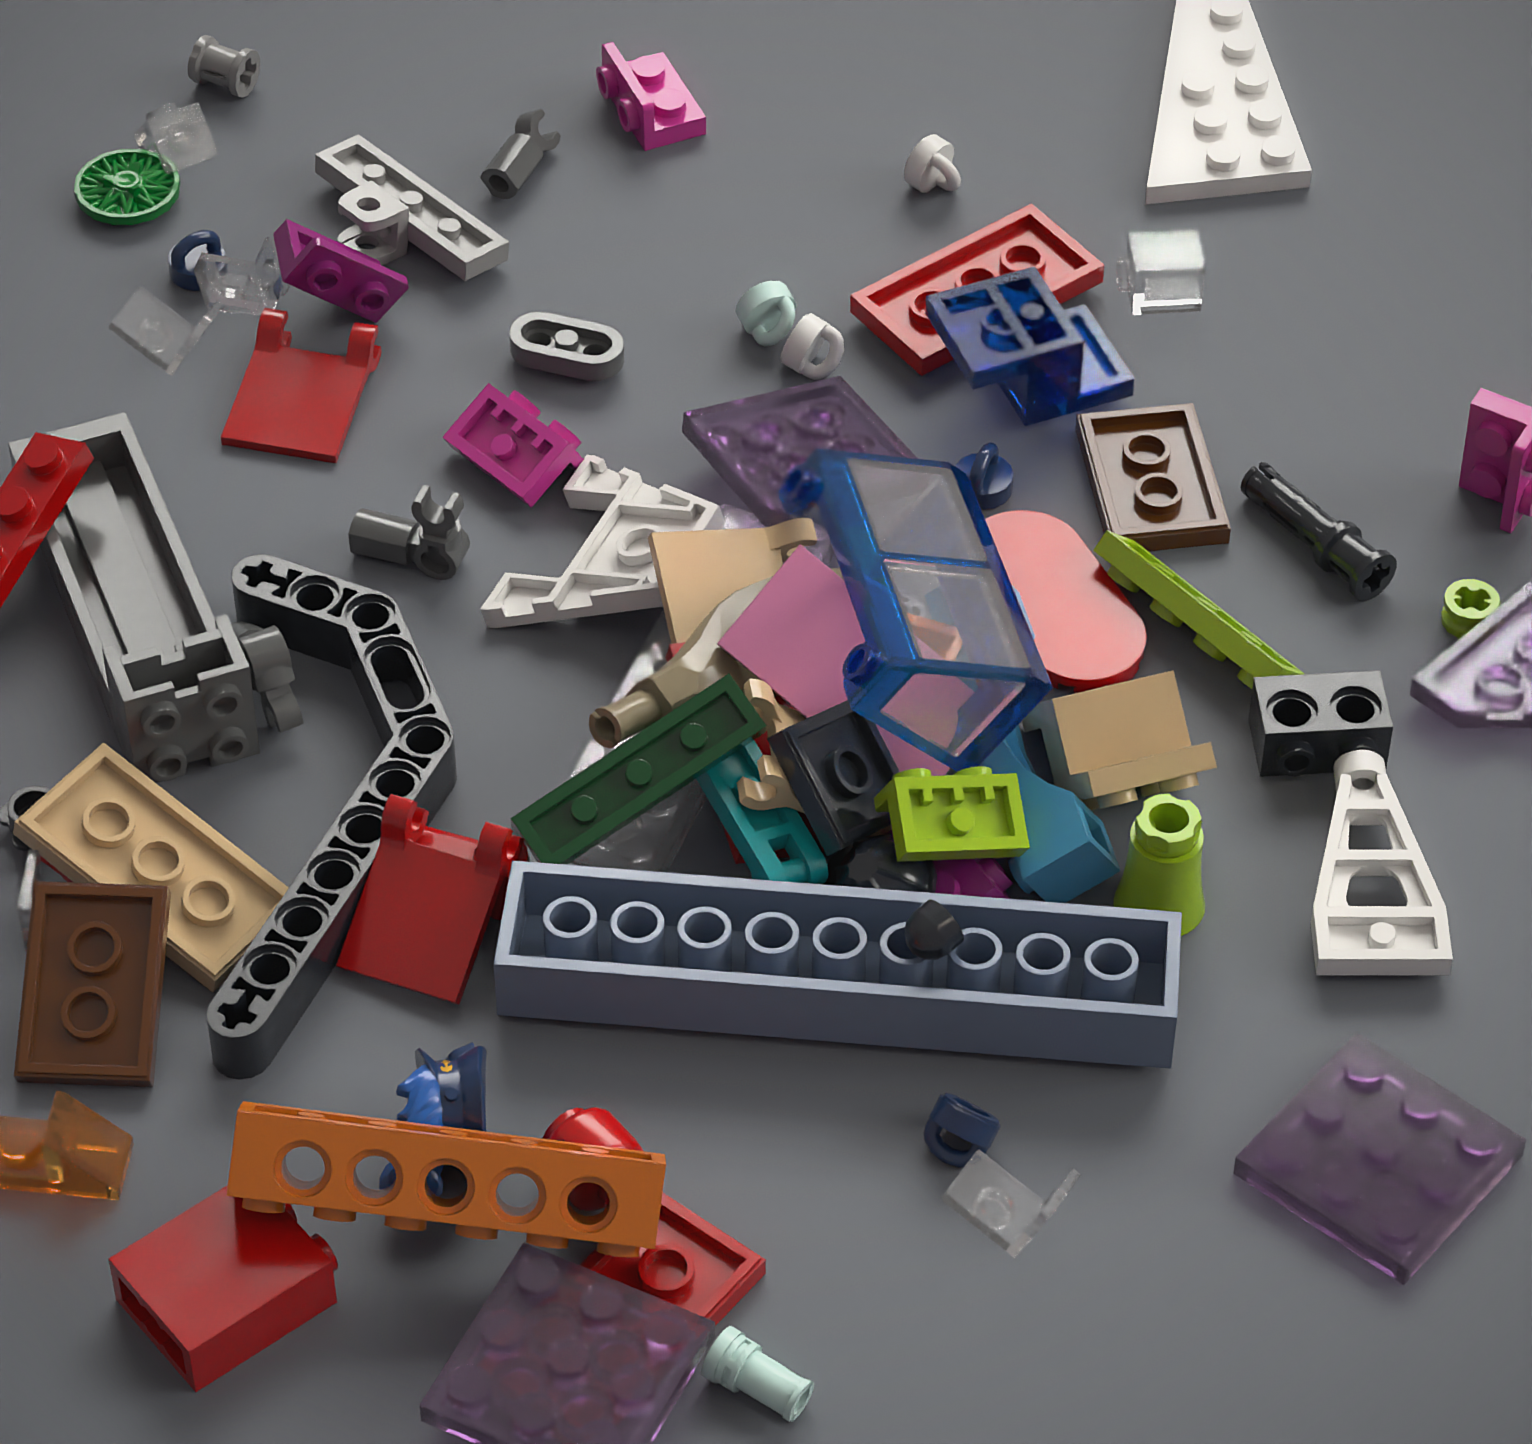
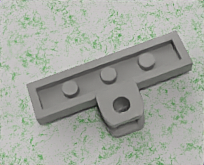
(398, 206)

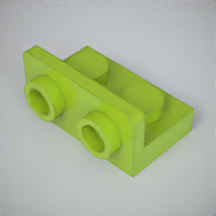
(954, 814)

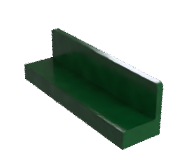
(639, 774)

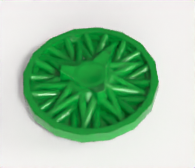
(126, 187)

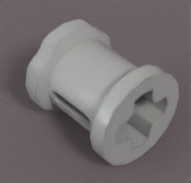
(224, 66)

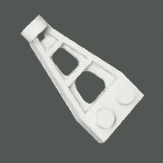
(1376, 938)

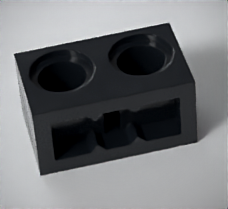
(1315, 718)

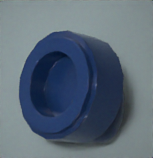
(186, 253)
(989, 476)
(963, 1120)

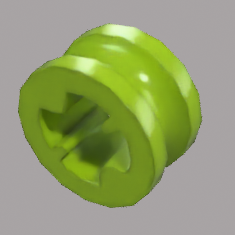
(1469, 595)

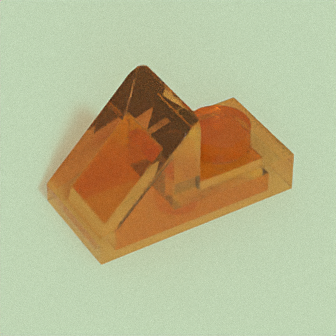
(65, 1155)

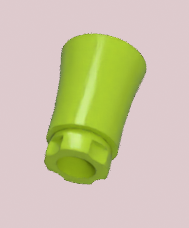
(1165, 861)

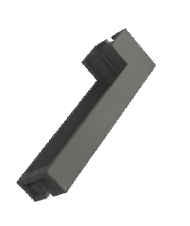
(140, 615)

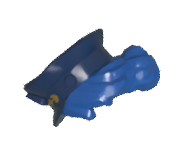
(444, 1095)

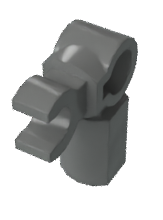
(430, 540)
(270, 673)

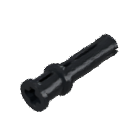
(1334, 543)

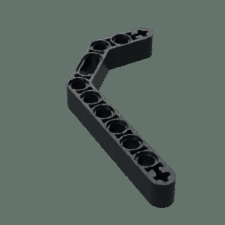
(418, 762)

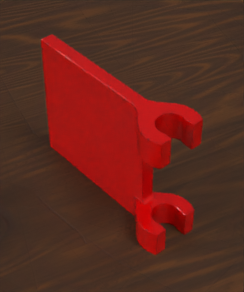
(297, 397)
(425, 906)

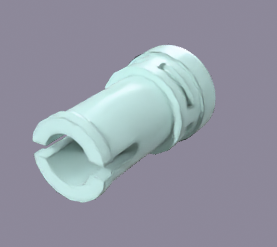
(742, 1366)

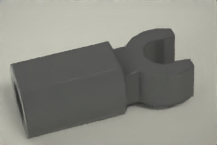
(518, 156)

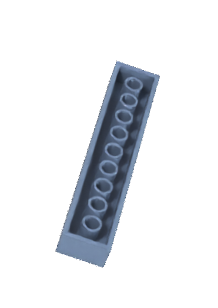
(837, 964)

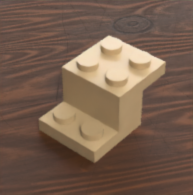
(1120, 739)

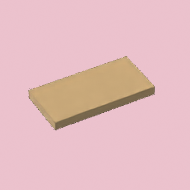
(123, 828)

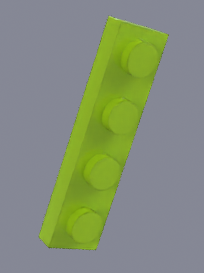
(1181, 602)

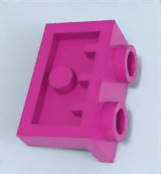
(649, 98)
(512, 444)
(1499, 455)

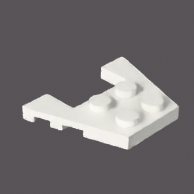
(615, 562)

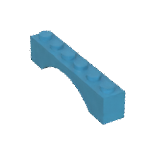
(1065, 837)

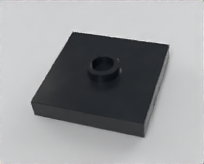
(836, 771)

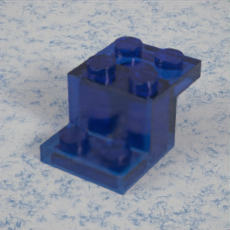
(1022, 339)

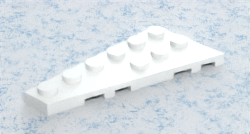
(1222, 111)

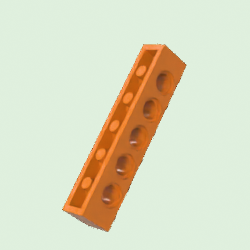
(270, 1131)

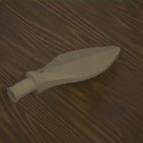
(688, 673)

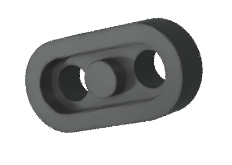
(566, 346)

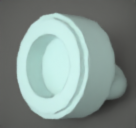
(765, 309)

